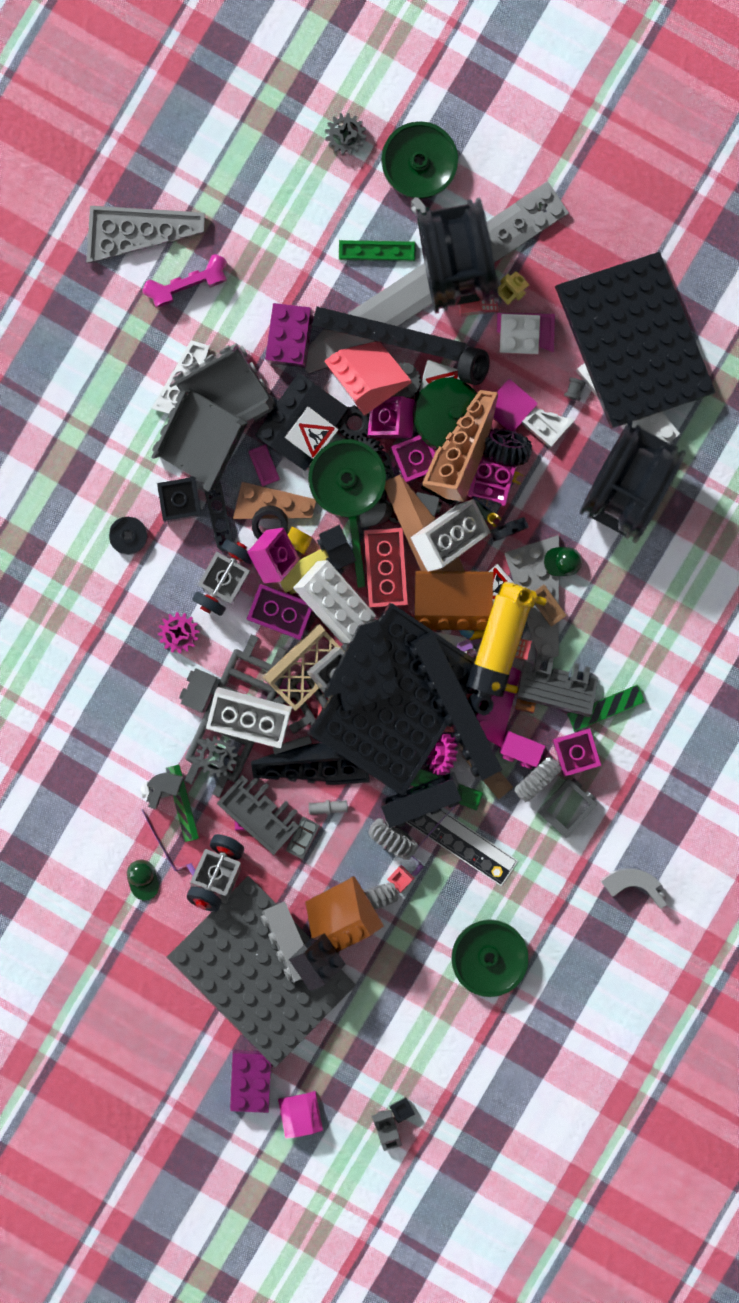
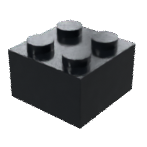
(179, 499)
(317, 962)

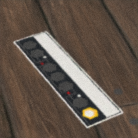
(467, 845)

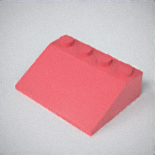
(367, 374)

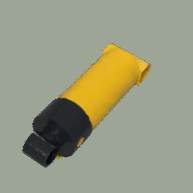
(500, 644)

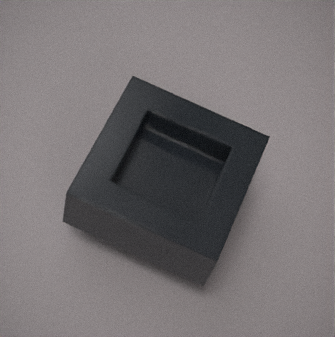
(402, 1109)

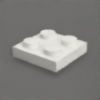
(519, 333)

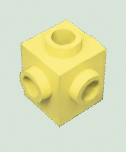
(512, 287)

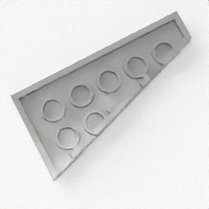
(126, 230)
(528, 570)

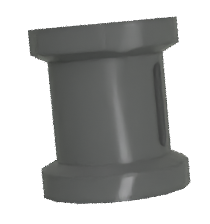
(574, 389)

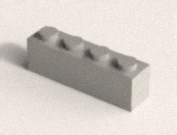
(284, 935)

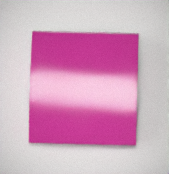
(512, 405)

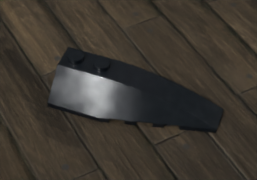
(309, 763)

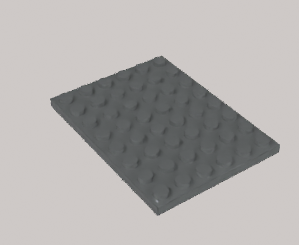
(244, 980)

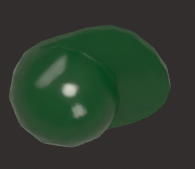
(562, 561)
(142, 879)

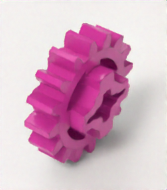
(175, 641)
(442, 755)

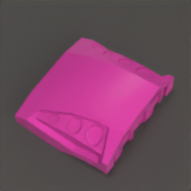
(492, 481)
(300, 1115)

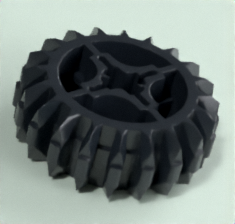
(507, 447)

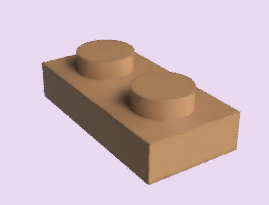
(551, 610)

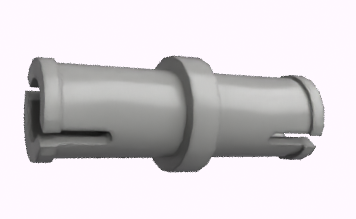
(328, 807)

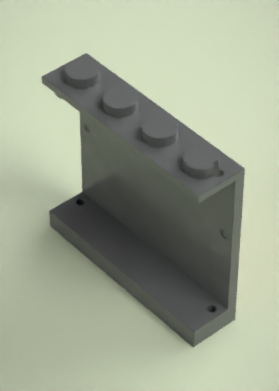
(227, 382)
(199, 438)

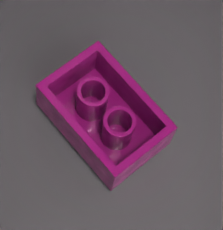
(289, 335)
(279, 612)
(250, 1082)

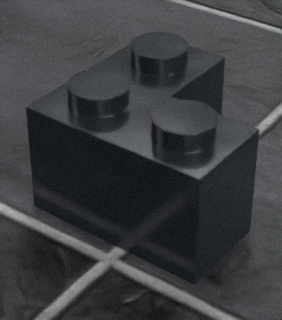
(337, 547)

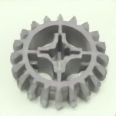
(537, 779)
(393, 839)
(382, 895)

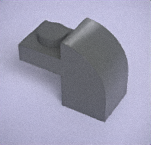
(378, 514)
(161, 783)
(387, 1130)

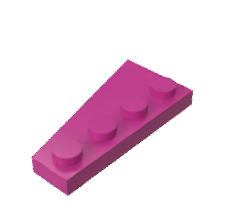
(496, 721)

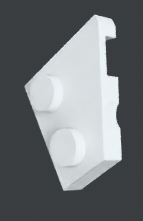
(546, 426)

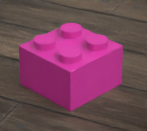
(392, 419)
(413, 458)
(273, 555)
(522, 749)
(576, 752)

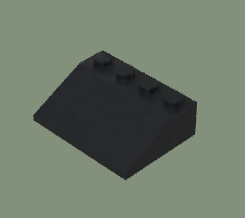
(292, 404)

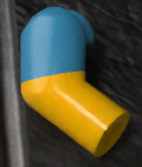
(472, 634)

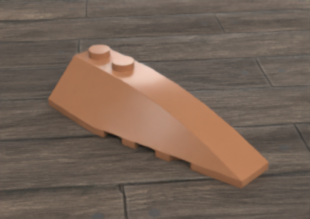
(459, 457)
(413, 517)

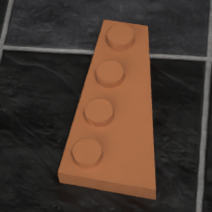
(254, 497)

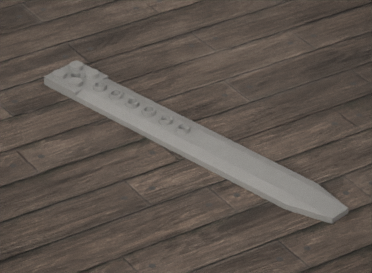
(412, 292)

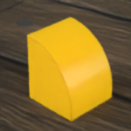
(299, 540)

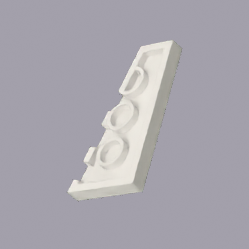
(194, 353)

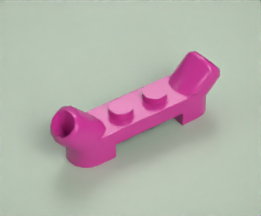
(162, 294)

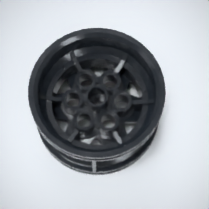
(457, 255)
(632, 482)

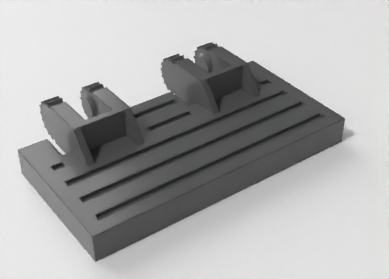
(555, 689)
(257, 815)

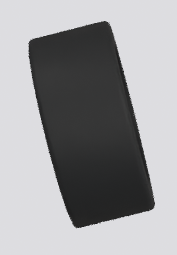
(473, 357)
(272, 510)

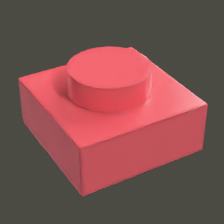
(401, 878)

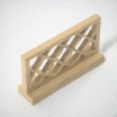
(291, 658)

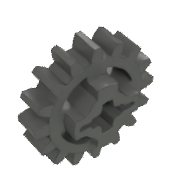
(338, 133)
(212, 748)

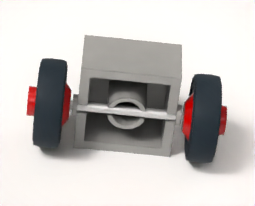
(223, 578)
(216, 873)

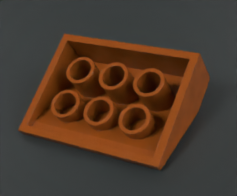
(453, 599)
(343, 914)

